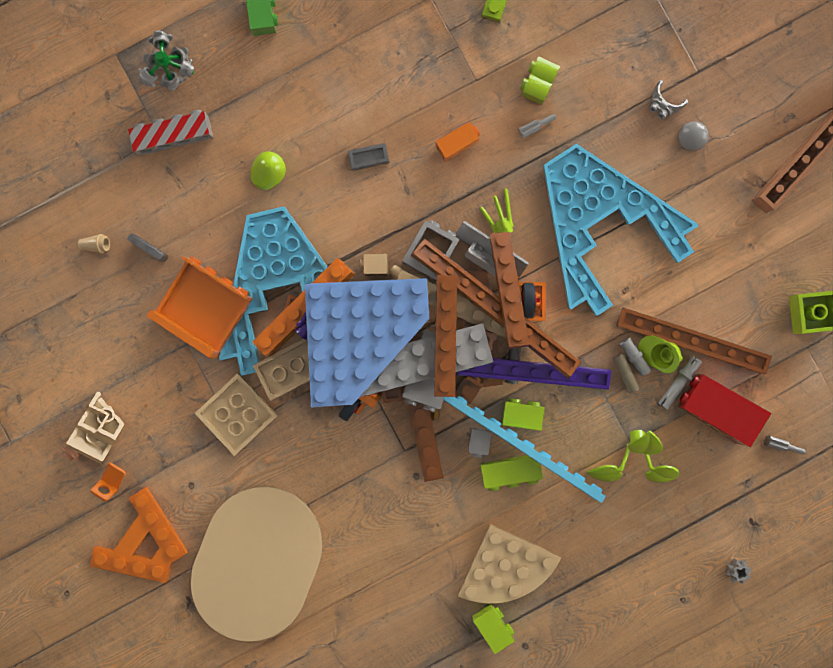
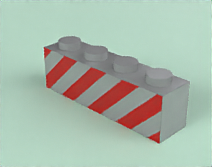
(170, 133)

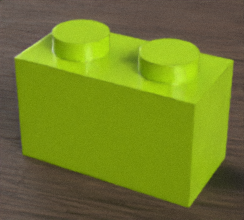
(522, 415)
(493, 628)

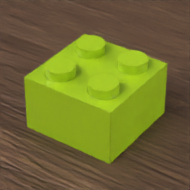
(811, 312)

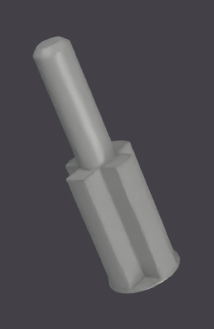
(534, 126)
(782, 445)

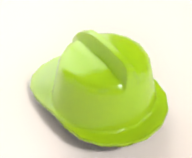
(660, 353)

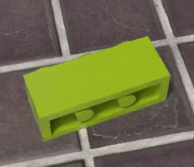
(510, 472)

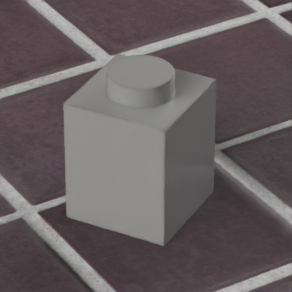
(479, 442)

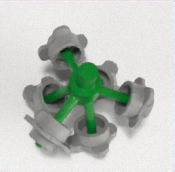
(160, 60)

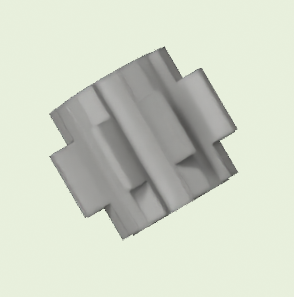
(732, 571)

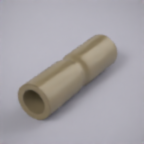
(625, 370)

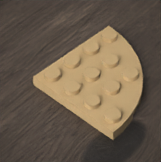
(506, 568)

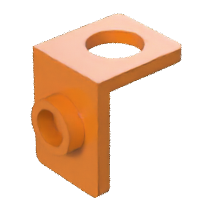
(111, 480)

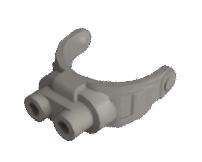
(660, 106)

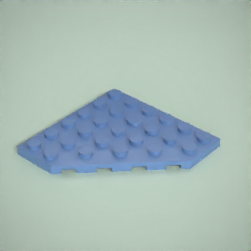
(358, 332)

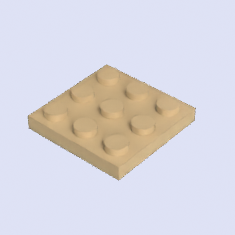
(236, 414)

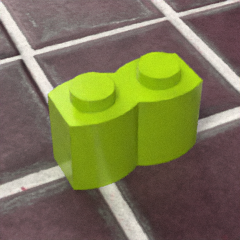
(540, 80)

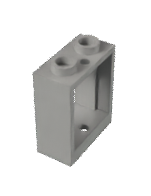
(434, 227)

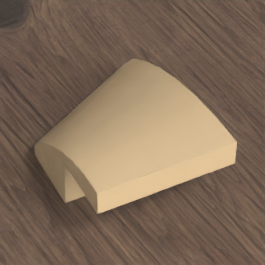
(96, 430)

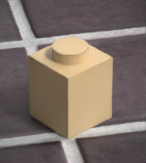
(374, 264)

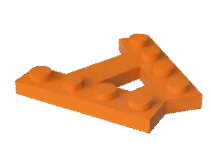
(123, 557)

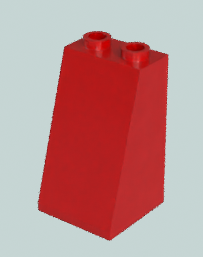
(724, 410)

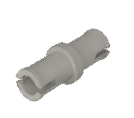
(635, 356)

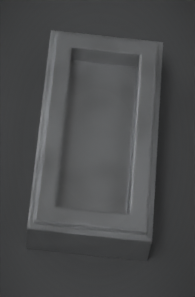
(368, 156)
(147, 247)

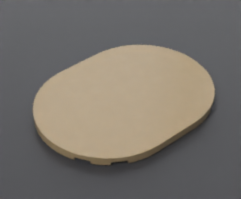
(256, 563)

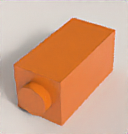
(457, 141)

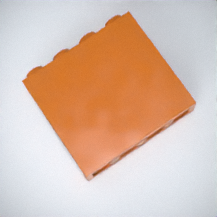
(201, 307)

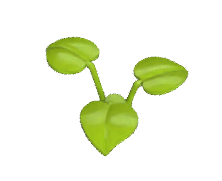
(639, 443)

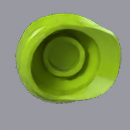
(267, 170)

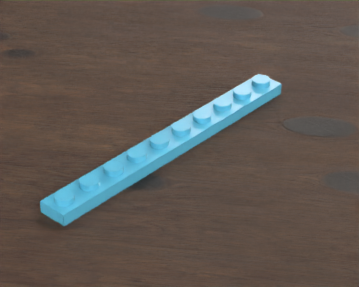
(526, 447)

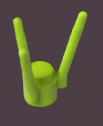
(503, 224)

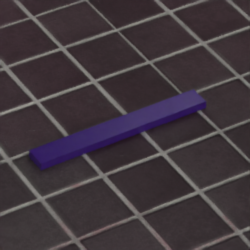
(540, 373)

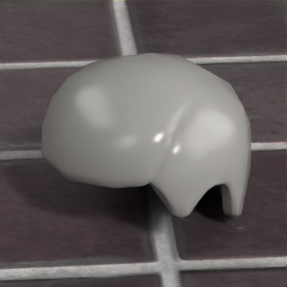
(693, 136)

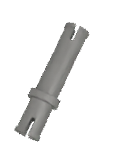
(685, 375)

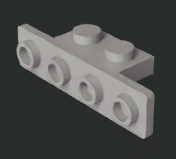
(480, 249)

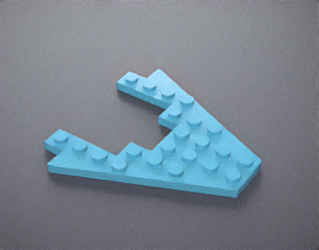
(585, 192)
(270, 257)

